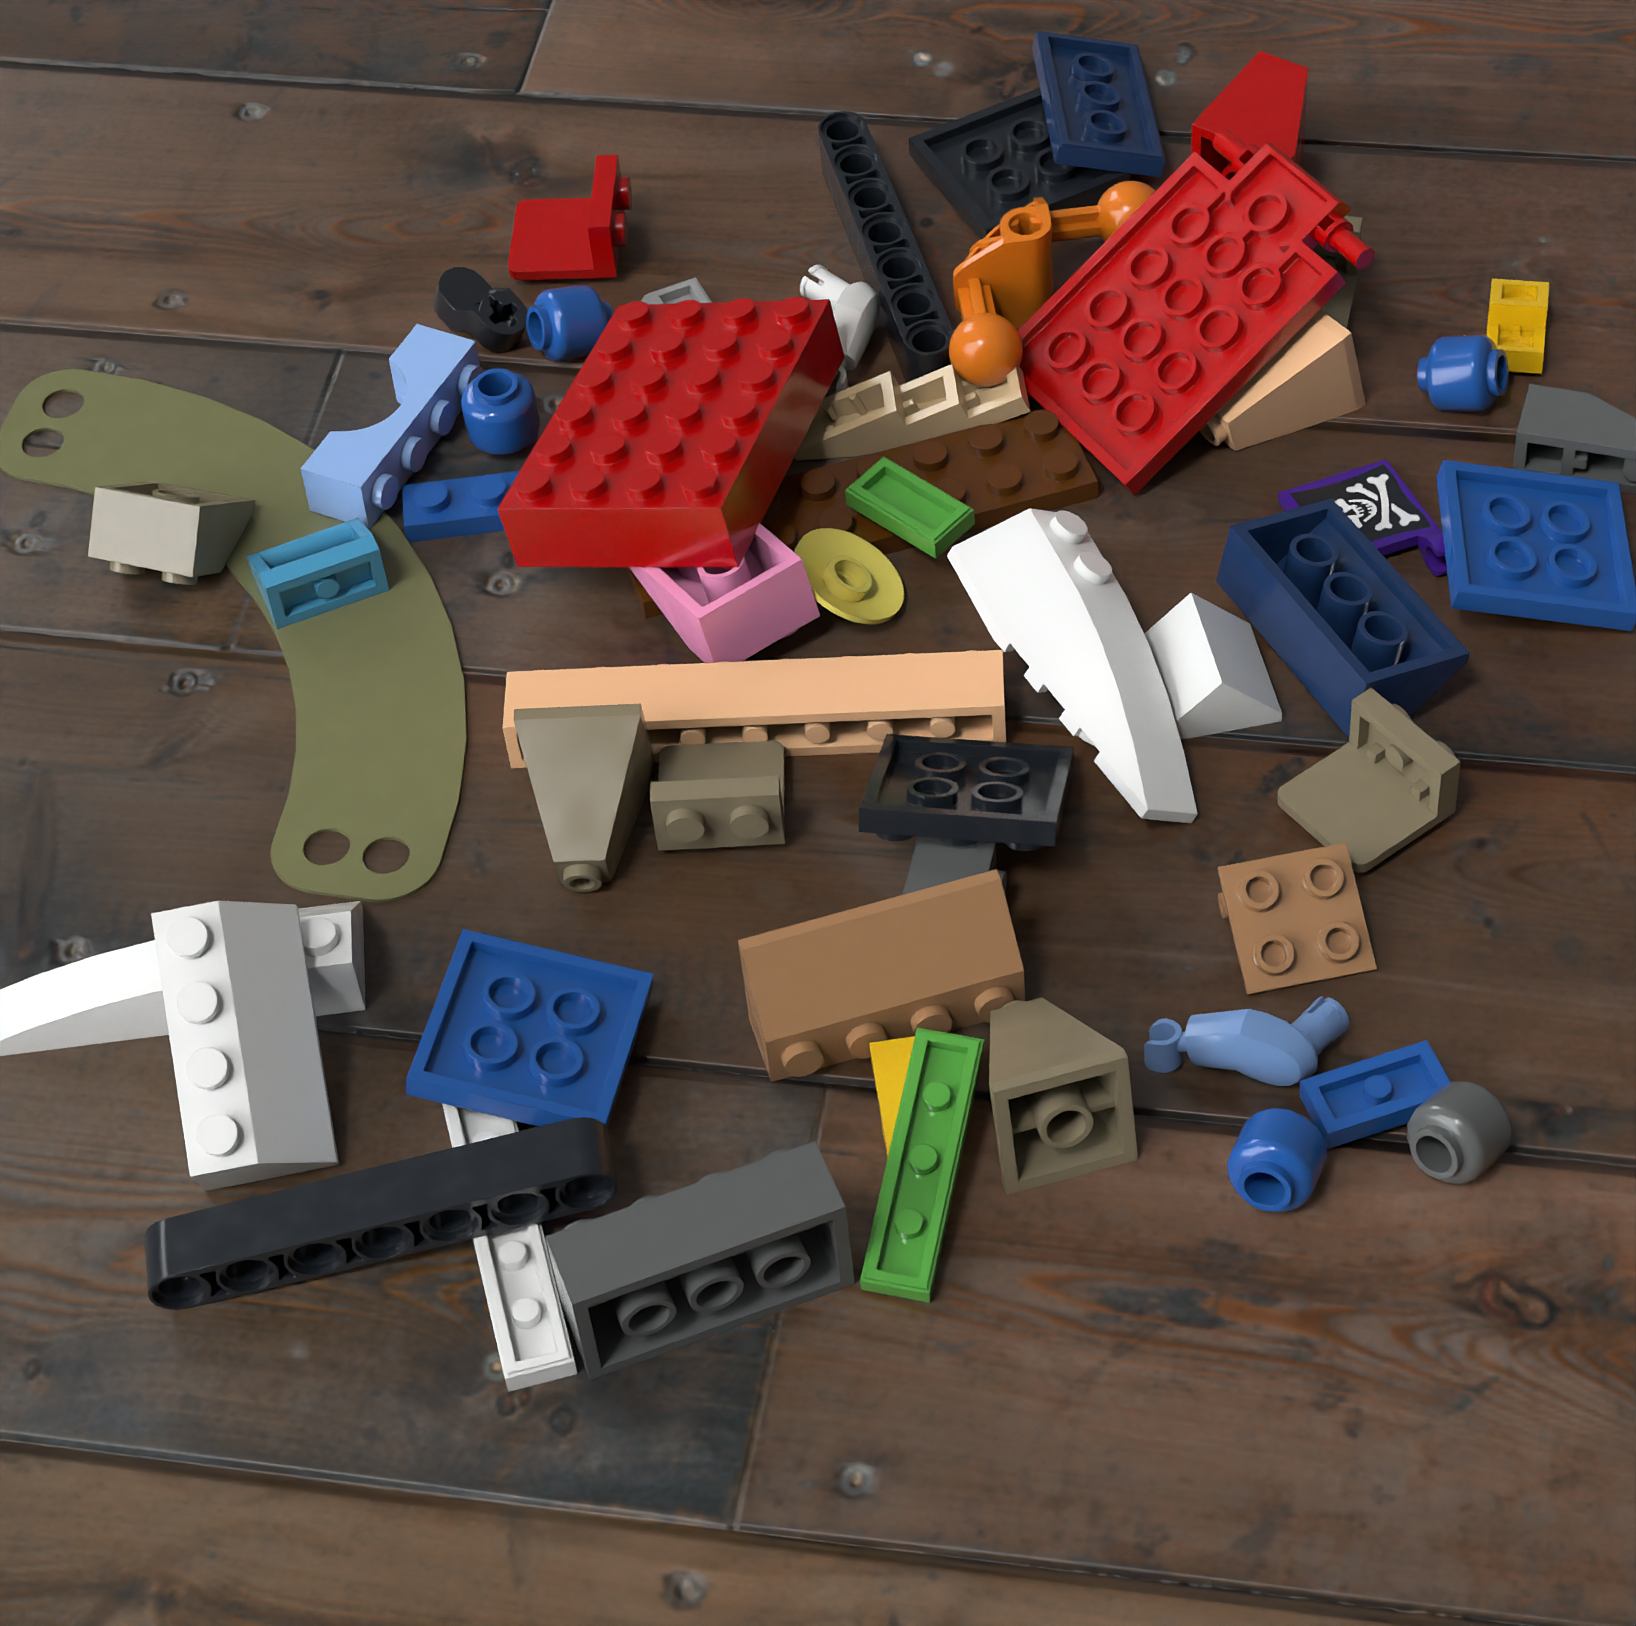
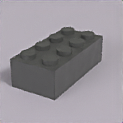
(702, 1259)

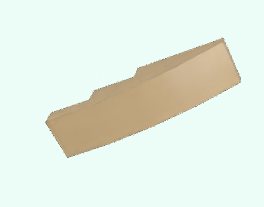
(890, 415)

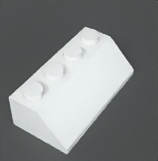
(244, 1042)

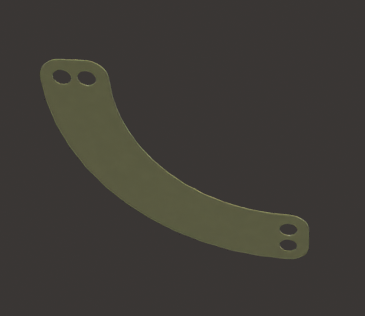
(368, 680)

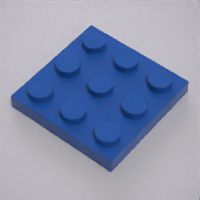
(1536, 545)
(529, 1032)

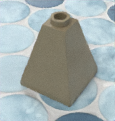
(588, 783)
(1056, 1096)

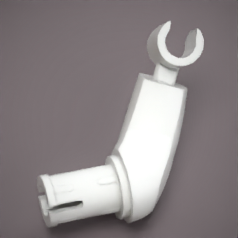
(854, 312)

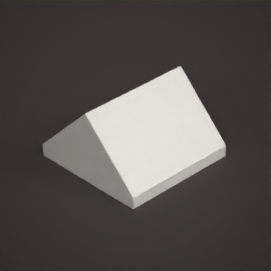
(1211, 670)

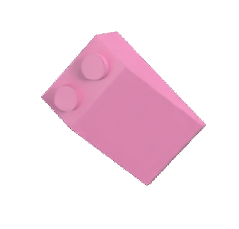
(735, 609)

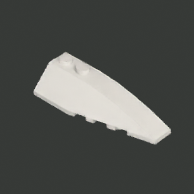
(1069, 619)
(122, 993)

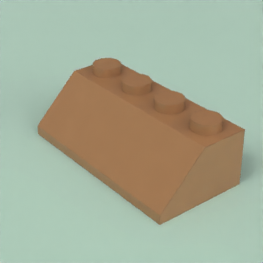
(880, 974)

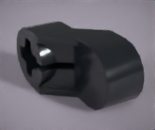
(487, 313)

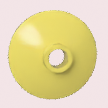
(850, 576)

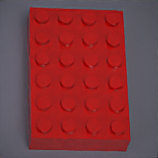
(674, 435)

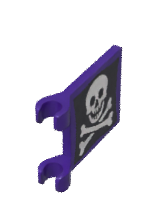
(1380, 508)

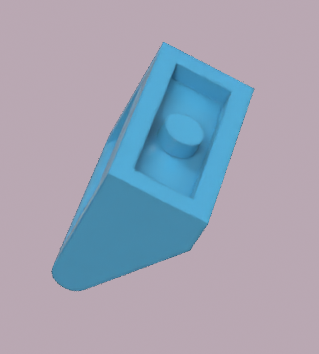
(319, 572)

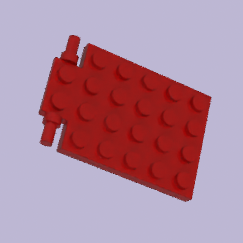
(1186, 305)

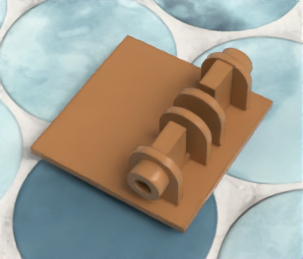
(1296, 918)

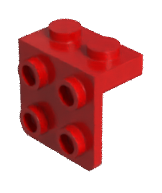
(573, 234)

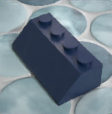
(1337, 610)

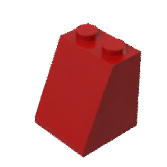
(1259, 108)

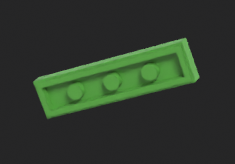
(922, 1165)

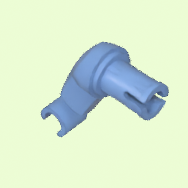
(1249, 1042)

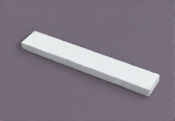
(517, 1280)

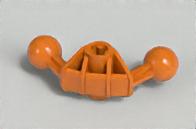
(1012, 277)

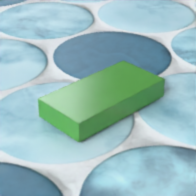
(909, 507)

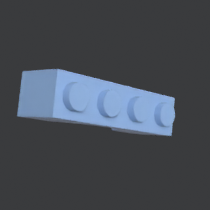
(365, 468)

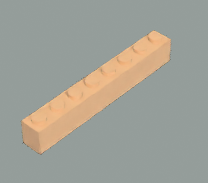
(801, 703)

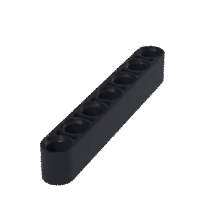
(884, 245)
(379, 1213)

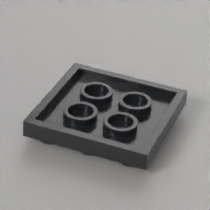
(1003, 162)
(967, 791)

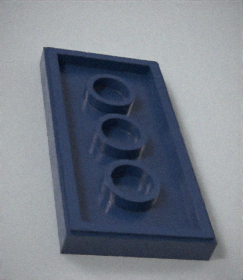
(1097, 104)

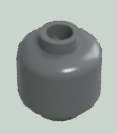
(1459, 1132)

